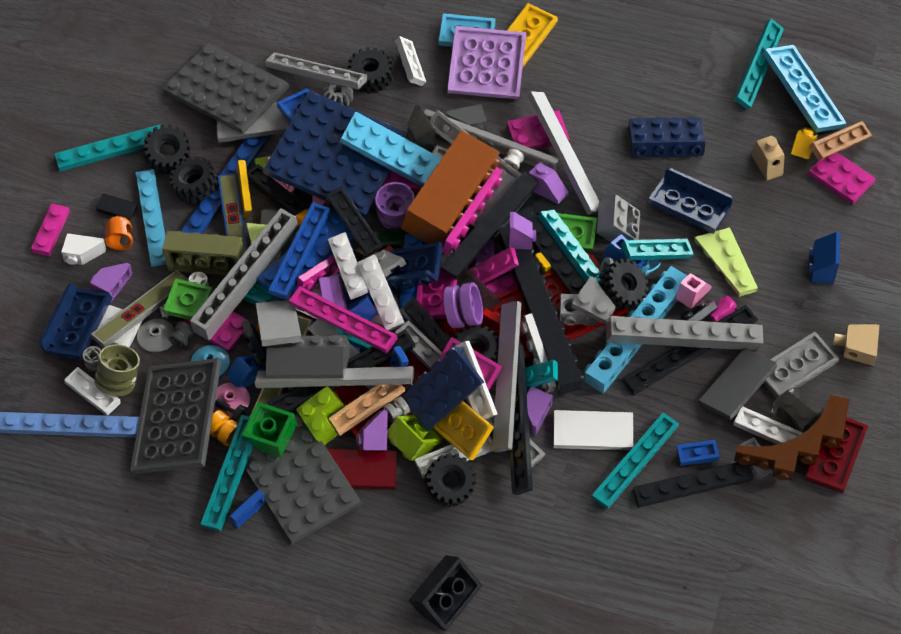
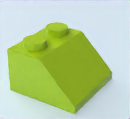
(412, 438)

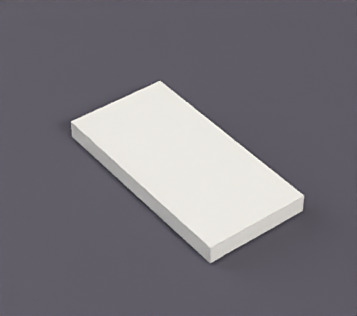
(593, 430)

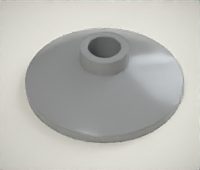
(155, 342)

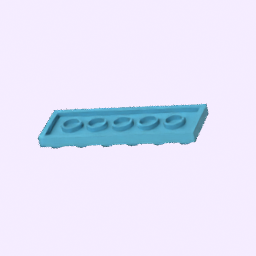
(804, 88)
(389, 149)

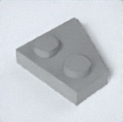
(594, 302)

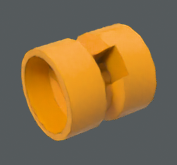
(223, 428)

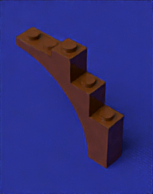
(805, 448)

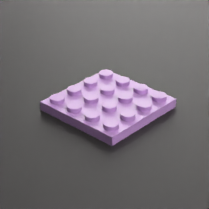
(487, 62)

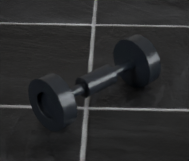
(240, 410)

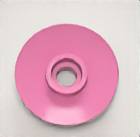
(240, 396)

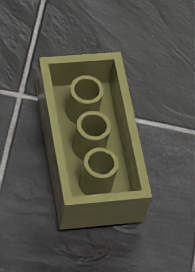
(201, 252)

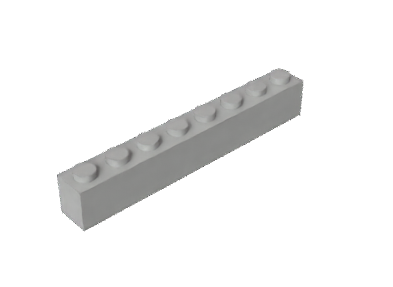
(244, 274)
(684, 333)

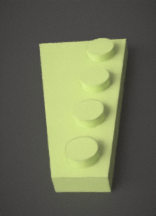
(728, 259)

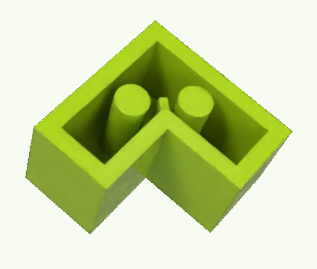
(317, 413)

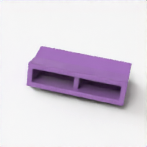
(332, 290)

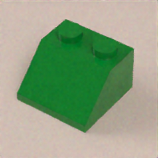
(270, 429)

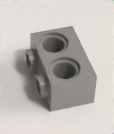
(575, 316)

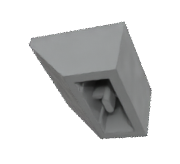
(618, 218)

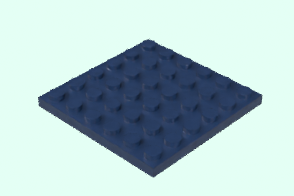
(316, 160)

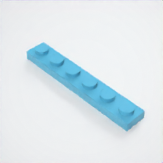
(152, 216)

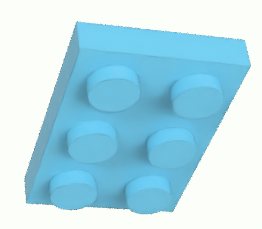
(449, 22)

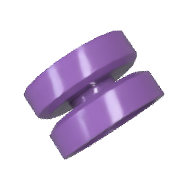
(463, 305)

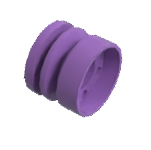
(393, 198)

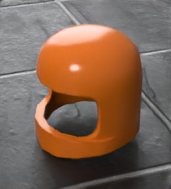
(115, 229)

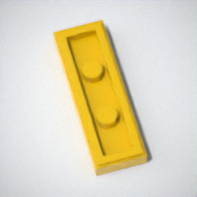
(243, 186)

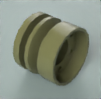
(117, 370)

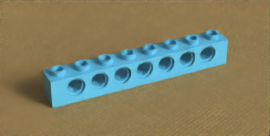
(602, 379)

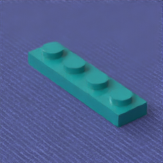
(657, 249)

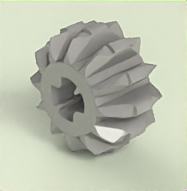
(338, 93)

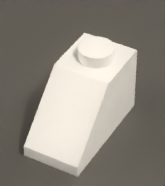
(82, 249)

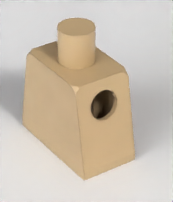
(768, 157)
(859, 343)

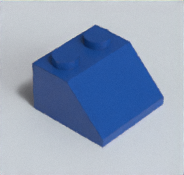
(825, 259)

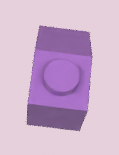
(549, 184)
(520, 232)
(111, 279)
(538, 407)
(374, 433)

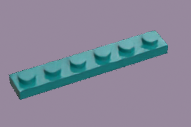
(758, 64)
(102, 149)
(569, 245)
(635, 461)
(228, 479)

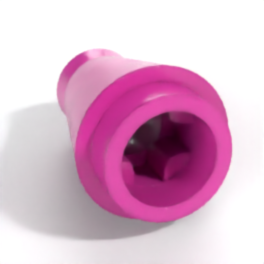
(724, 308)

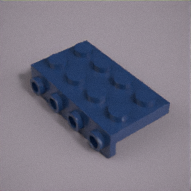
(667, 137)
(691, 200)
(420, 268)
(74, 322)
(442, 388)

